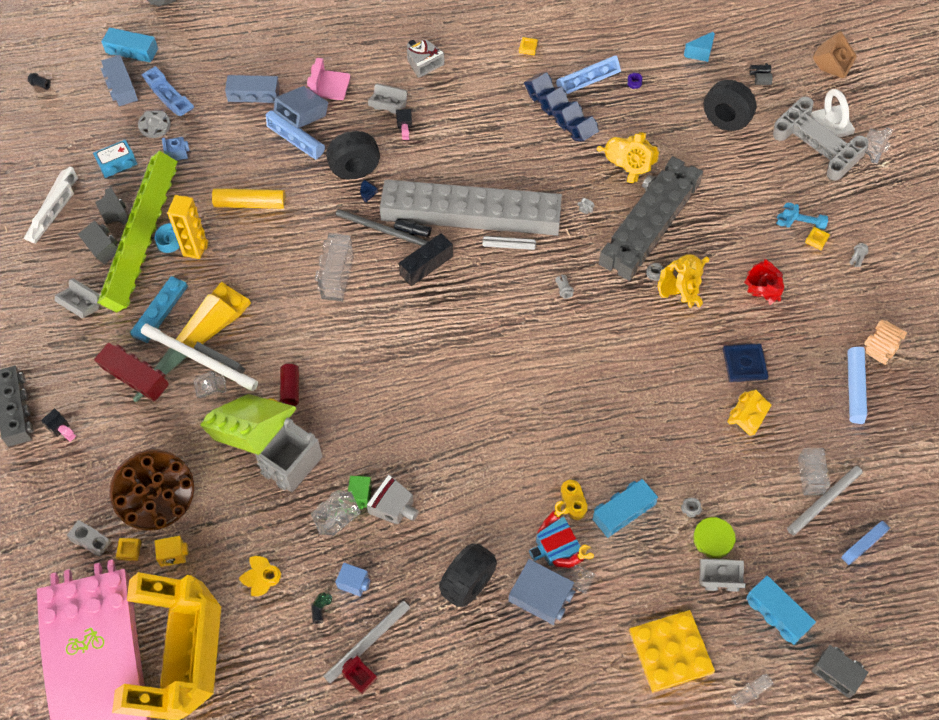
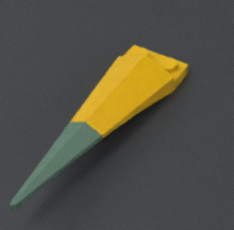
(212, 316)

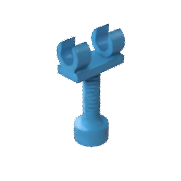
(793, 214)

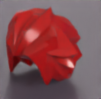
(765, 281)

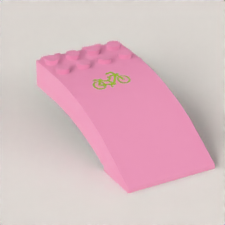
(88, 644)

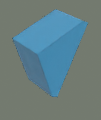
(700, 47)

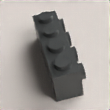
(14, 411)

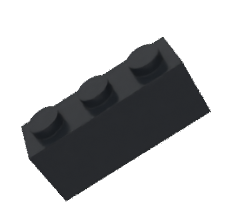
(426, 259)

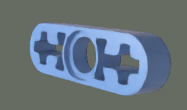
(865, 542)

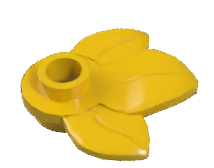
(258, 576)

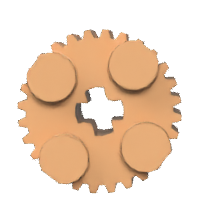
(884, 342)

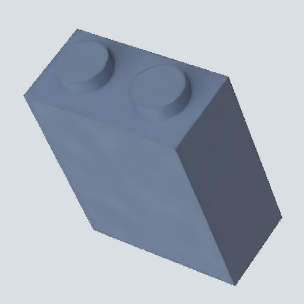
(300, 106)
(542, 592)

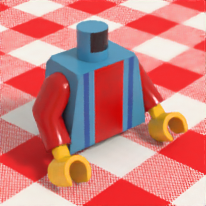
(558, 542)

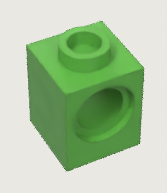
(361, 490)

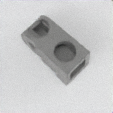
(89, 538)

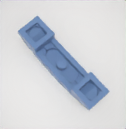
(166, 93)

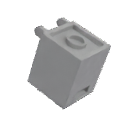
(289, 456)

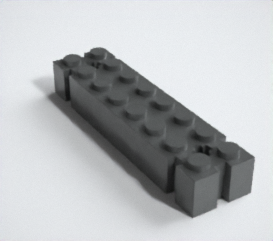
(650, 218)

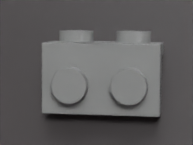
(388, 98)
(78, 299)
(722, 573)

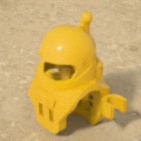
(641, 154)
(687, 282)

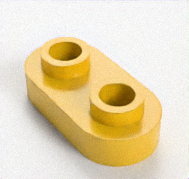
(574, 498)

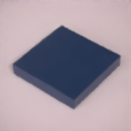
(745, 362)

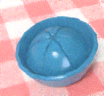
(166, 239)

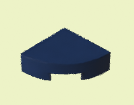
(367, 190)

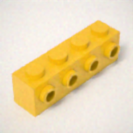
(187, 226)

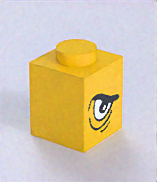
(171, 551)

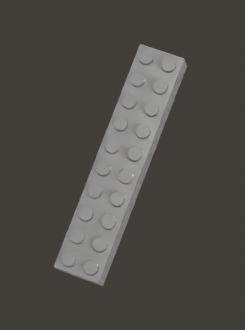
(471, 207)

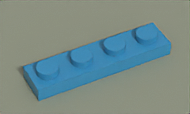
(160, 307)

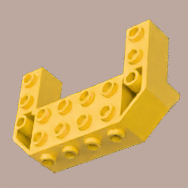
(188, 648)

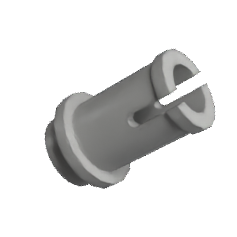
(859, 254)
(566, 290)

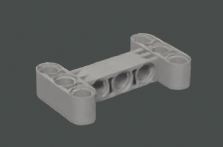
(820, 138)

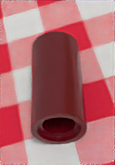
(289, 384)

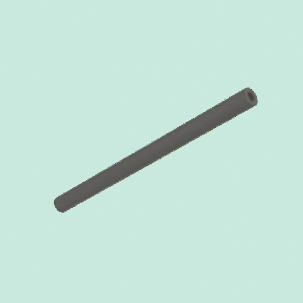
(377, 226)

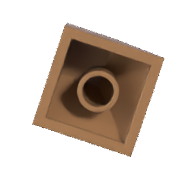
(835, 56)

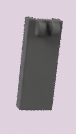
(219, 357)

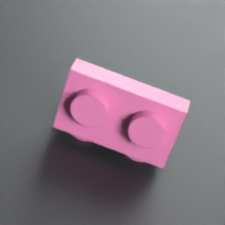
(328, 83)

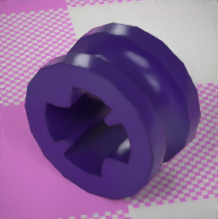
(637, 84)

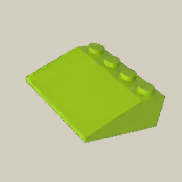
(247, 422)

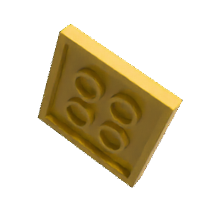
(671, 651)

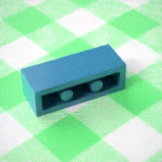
(129, 45)
(624, 507)
(780, 610)

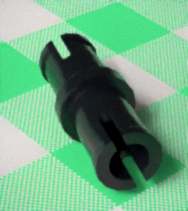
(413, 228)

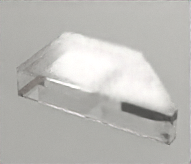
(580, 576)

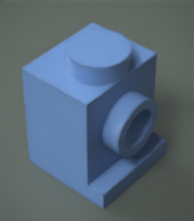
(176, 148)

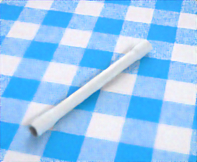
(241, 379)

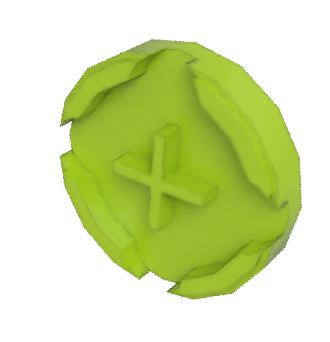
(714, 537)

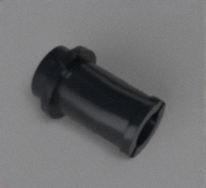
(760, 69)
(35, 79)

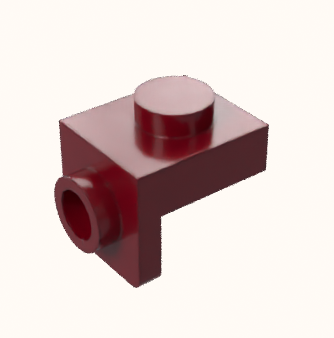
(358, 674)

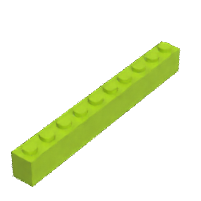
(137, 233)

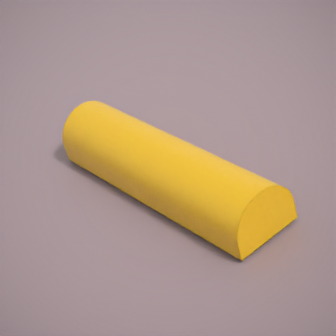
(248, 198)

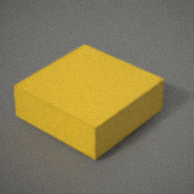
(528, 46)
(817, 238)
(128, 549)

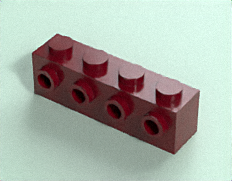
(131, 371)

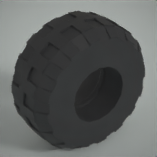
(737, 96)
(353, 155)
(467, 575)

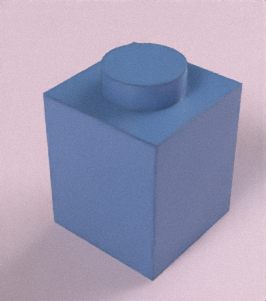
(352, 579)

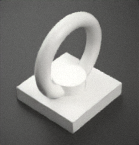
(836, 117)

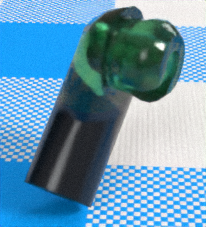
(317, 606)

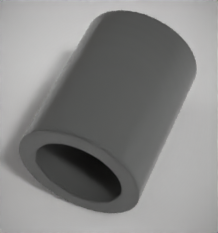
(763, 79)

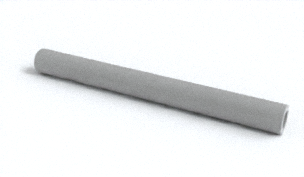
(824, 500)
(368, 640)

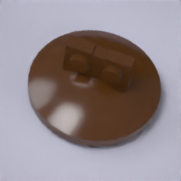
(151, 489)

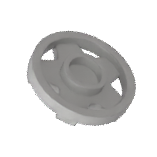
(153, 122)

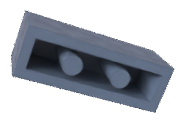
(118, 80)
(252, 88)

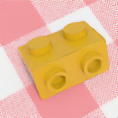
(749, 411)

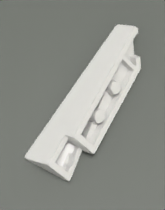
(53, 204)

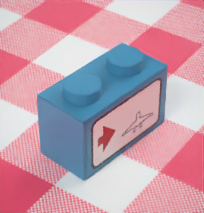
(115, 158)

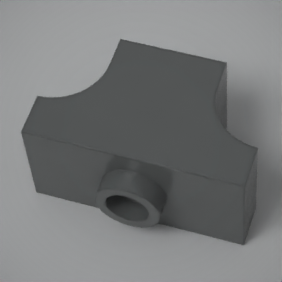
(112, 208)

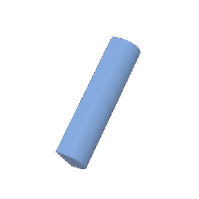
(589, 74)
(295, 135)
(857, 385)

